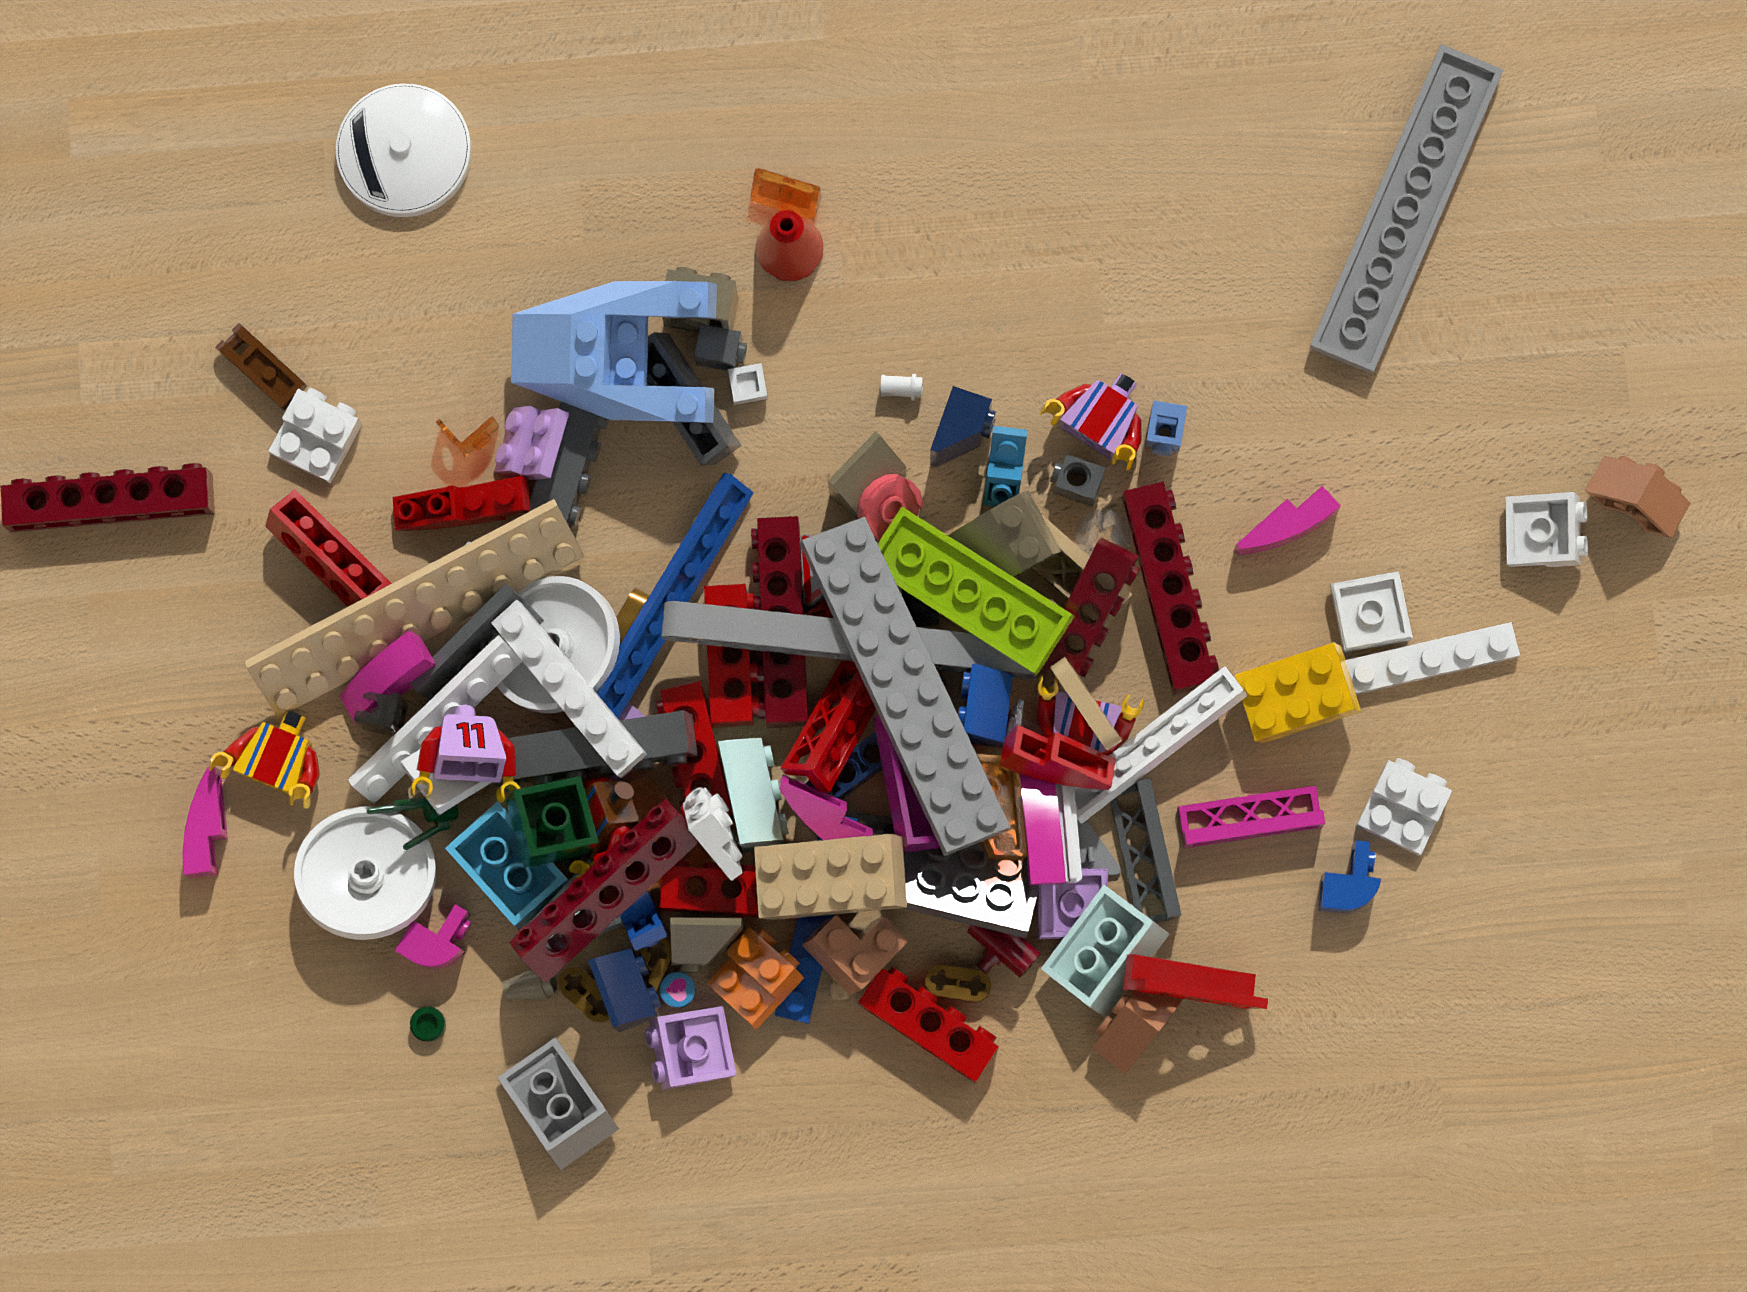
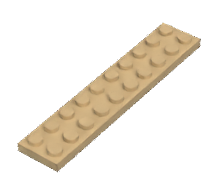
(418, 603)

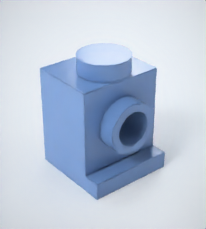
(1166, 416)

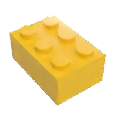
(1298, 693)

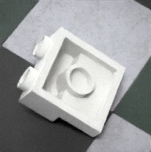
(315, 434)
(1545, 530)
(1404, 806)
(711, 827)

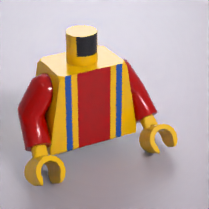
(274, 758)

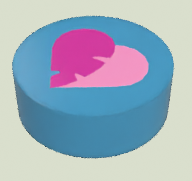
(677, 990)

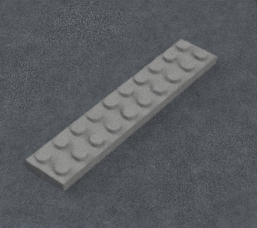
(1406, 209)
(904, 686)

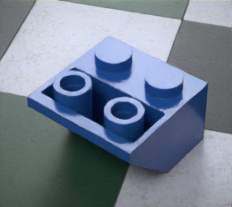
(987, 705)

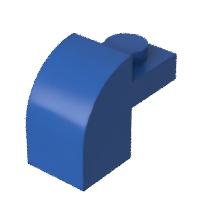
(1350, 892)
(643, 922)

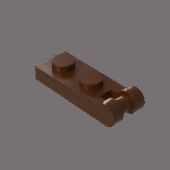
(261, 367)

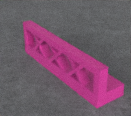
(1255, 828)

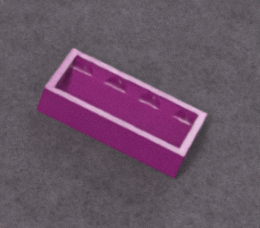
(905, 808)

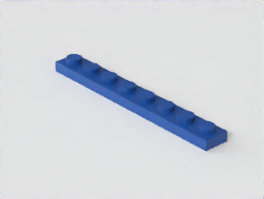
(675, 584)

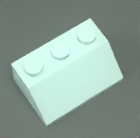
(753, 793)
(1095, 950)

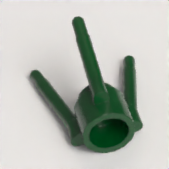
(441, 821)

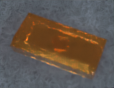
(785, 193)

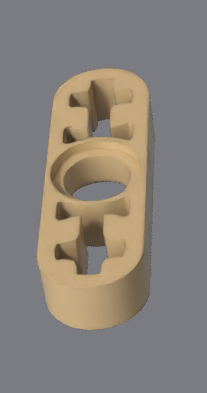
(1086, 703)

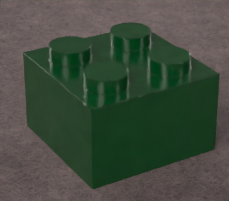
(552, 822)

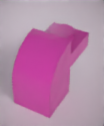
(438, 949)

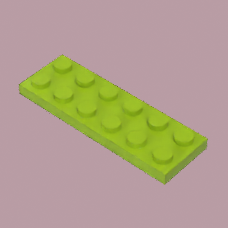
(972, 591)

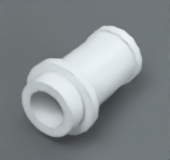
(902, 386)

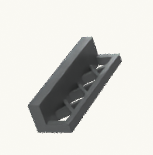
(468, 642)
(1158, 851)

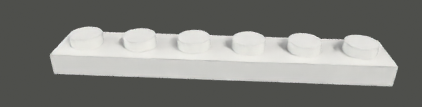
(1433, 658)
(466, 688)
(569, 688)
(1163, 738)

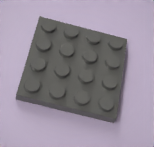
(971, 888)

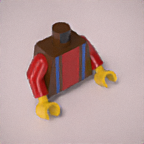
(611, 814)

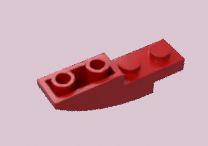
(461, 505)

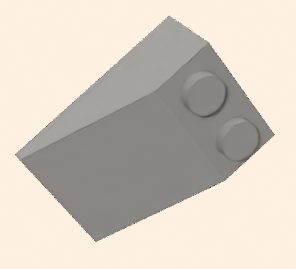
(558, 1103)

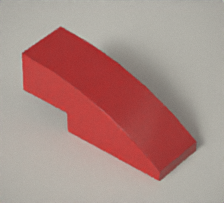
(1056, 760)

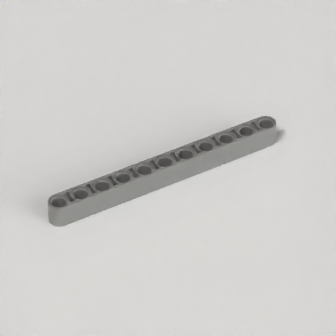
(815, 636)

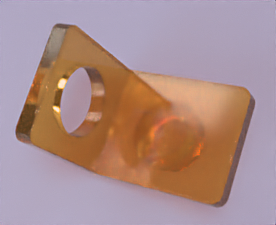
(476, 440)

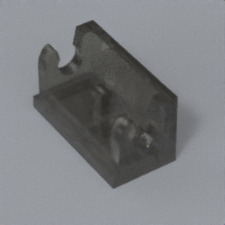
(386, 718)

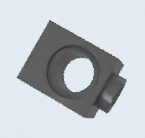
(719, 348)
(1088, 491)

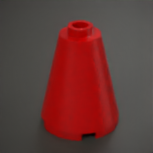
(789, 246)

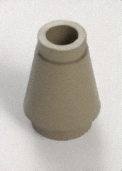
(529, 987)

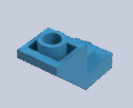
(1005, 464)

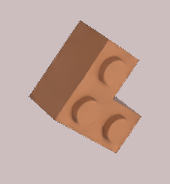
(1640, 493)
(853, 958)
(1133, 1027)

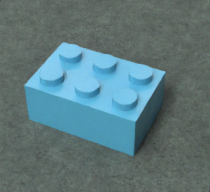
(493, 861)

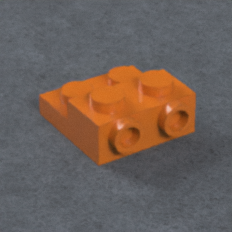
(756, 977)

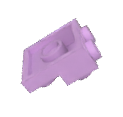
(530, 442)
(690, 1048)

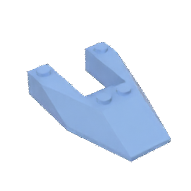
(596, 350)

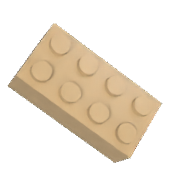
(830, 877)

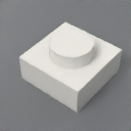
(747, 384)

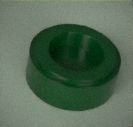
(428, 1024)

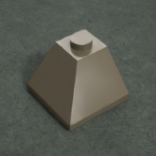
(702, 940)

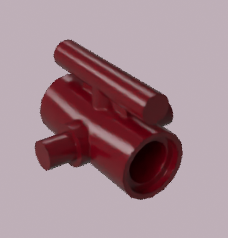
(1006, 948)

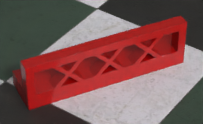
(843, 730)
(1191, 982)

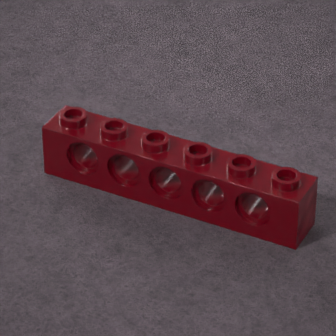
(19, 496)
(1139, 504)
(781, 533)
(602, 907)

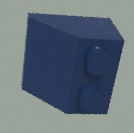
(962, 426)
(624, 989)

